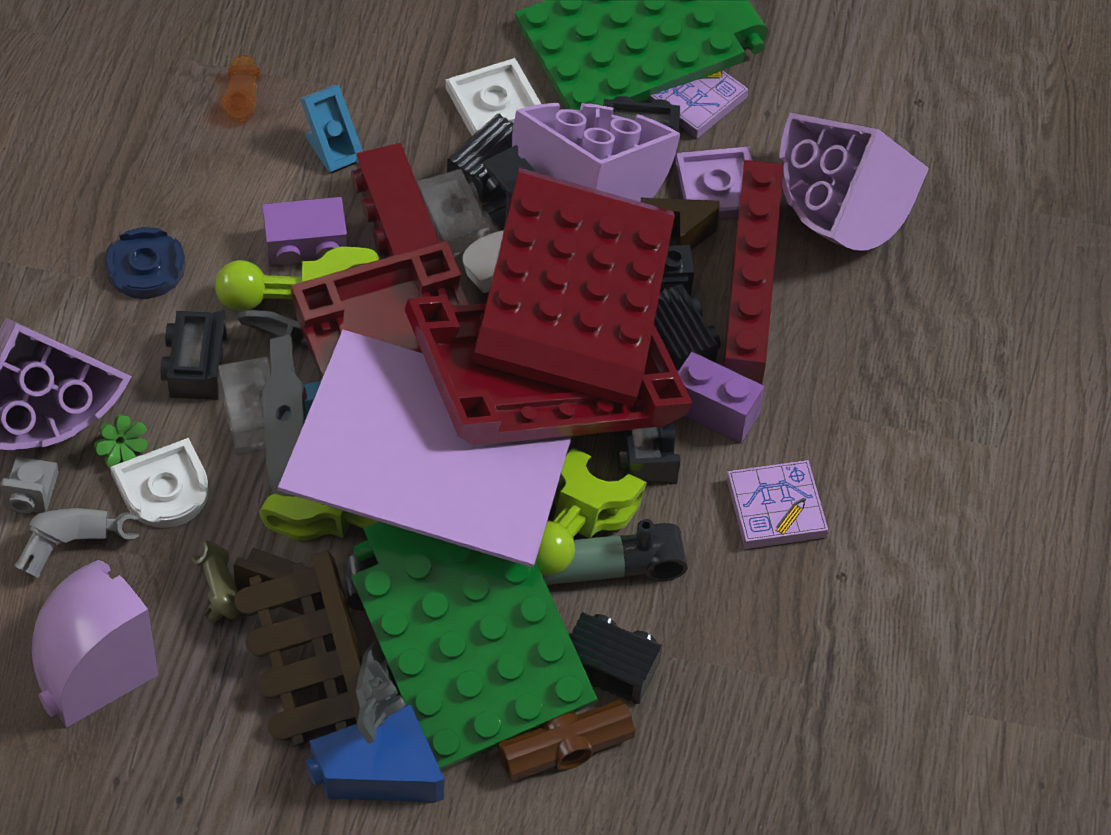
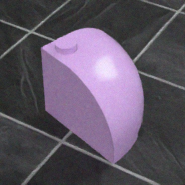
(596, 148)
(848, 180)
(49, 388)
(91, 644)

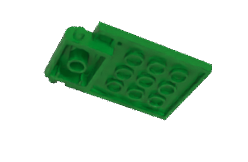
(636, 45)
(468, 641)

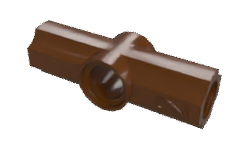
(566, 740)

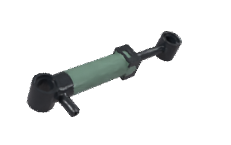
(652, 552)

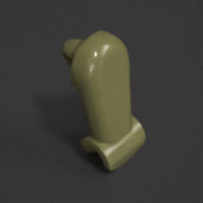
(220, 582)

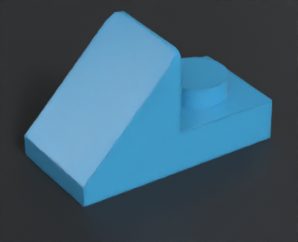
(331, 128)

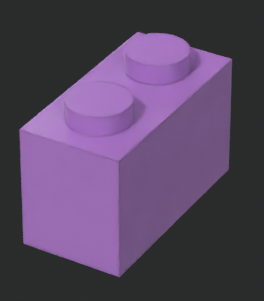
(303, 230)
(721, 397)

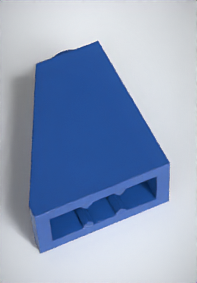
(389, 769)

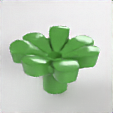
(121, 440)

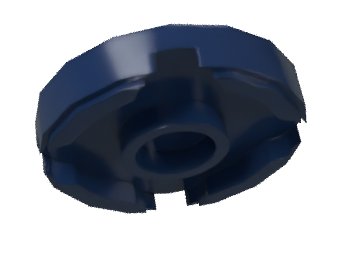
(145, 263)

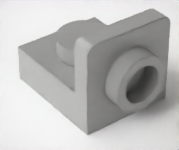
(29, 485)

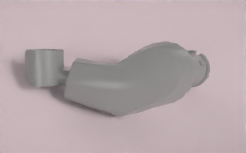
(64, 526)

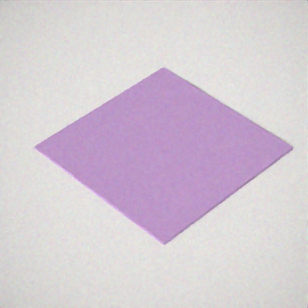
(391, 454)

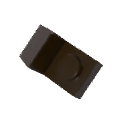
(692, 218)

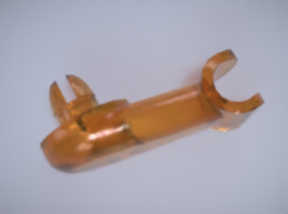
(241, 95)

